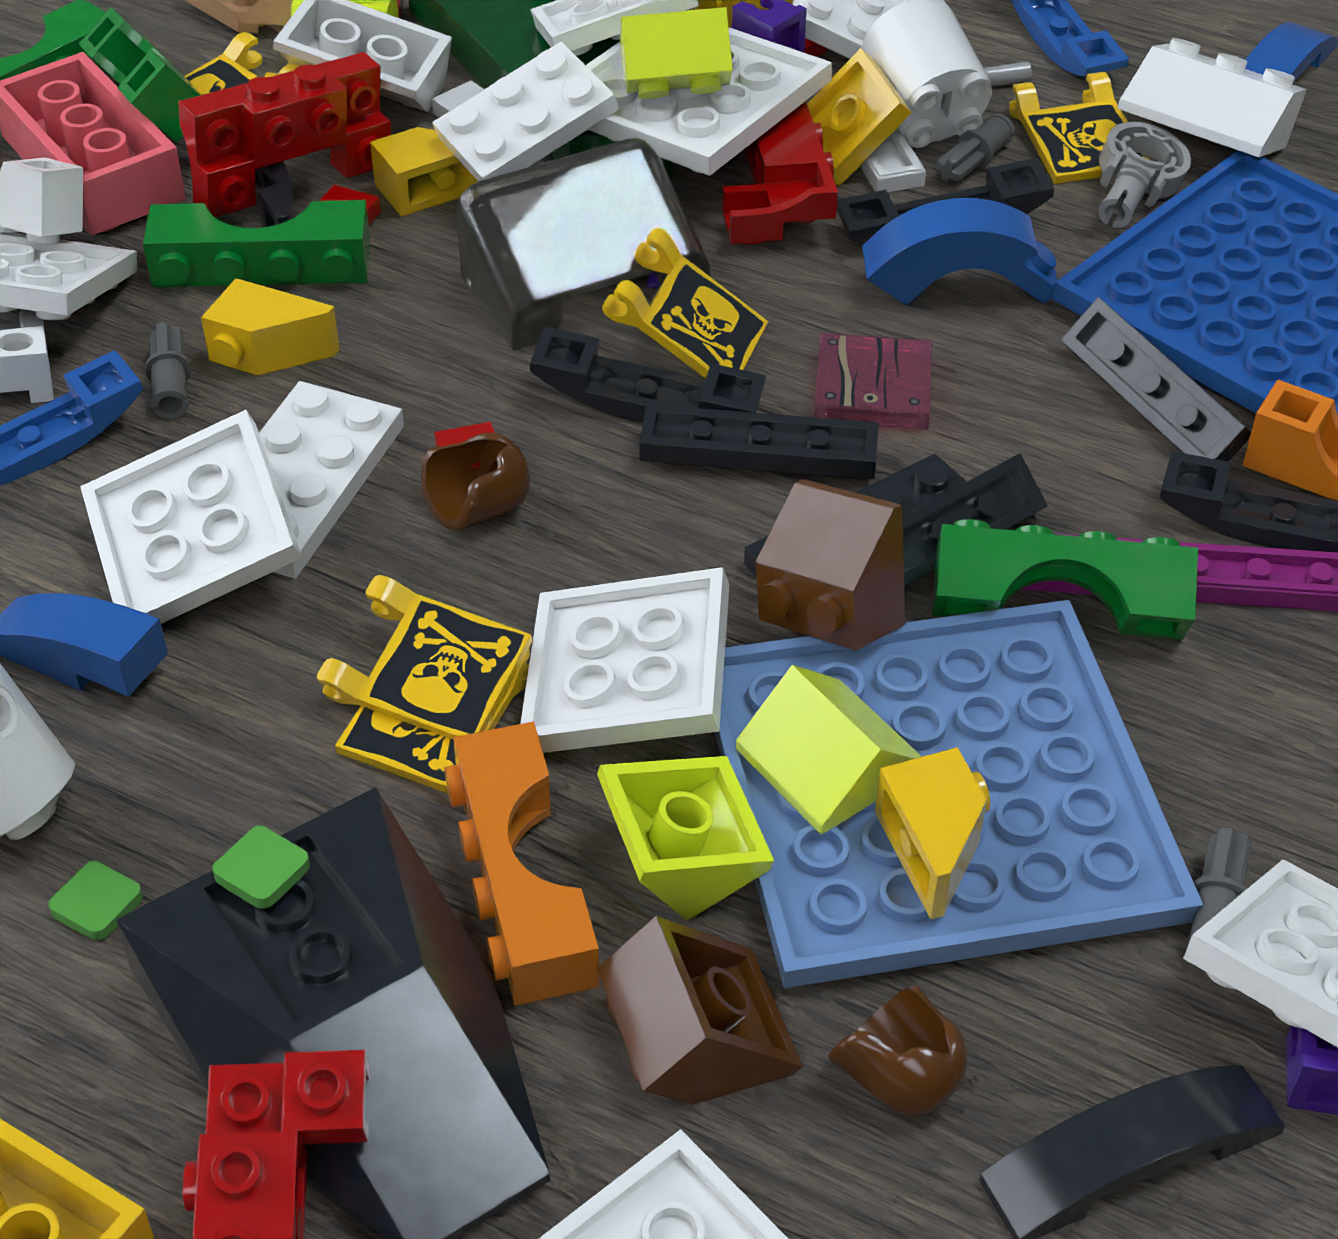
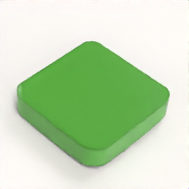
(261, 867)
(95, 900)

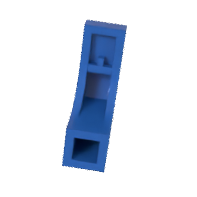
(956, 237)

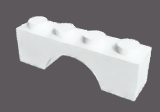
(41, 199)

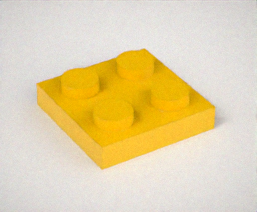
(856, 113)

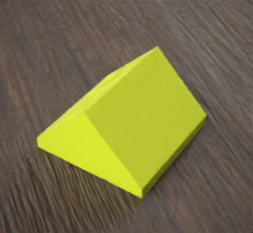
(821, 747)
(686, 829)

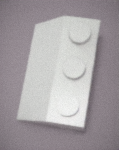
(409, 55)
(1214, 98)

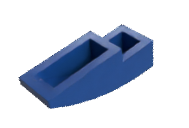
(82, 640)

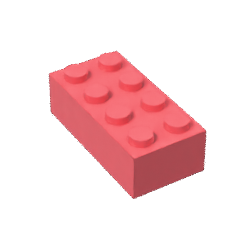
(83, 119)

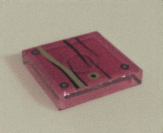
(874, 380)

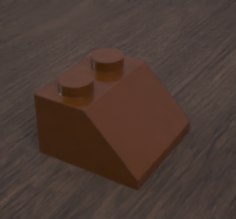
(833, 566)
(695, 1014)

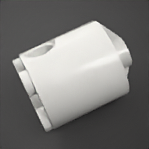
(931, 69)
(31, 764)

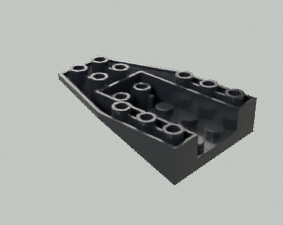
(366, 963)

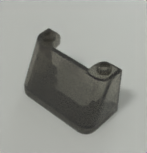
(565, 233)

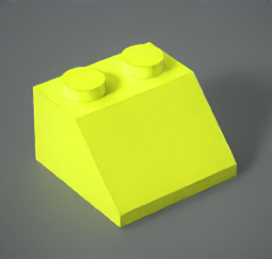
(676, 52)

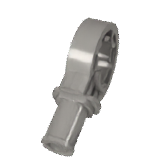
(1136, 174)

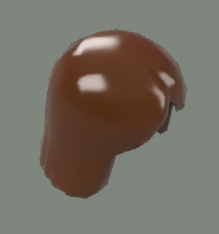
(468, 495)
(905, 1054)

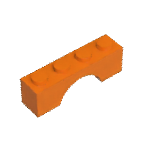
(1296, 439)
(540, 927)

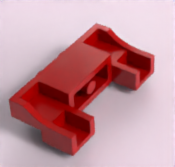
(280, 120)
(789, 179)
(253, 1147)

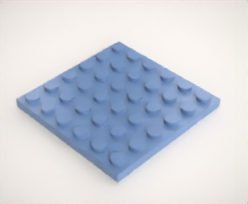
(1070, 822)

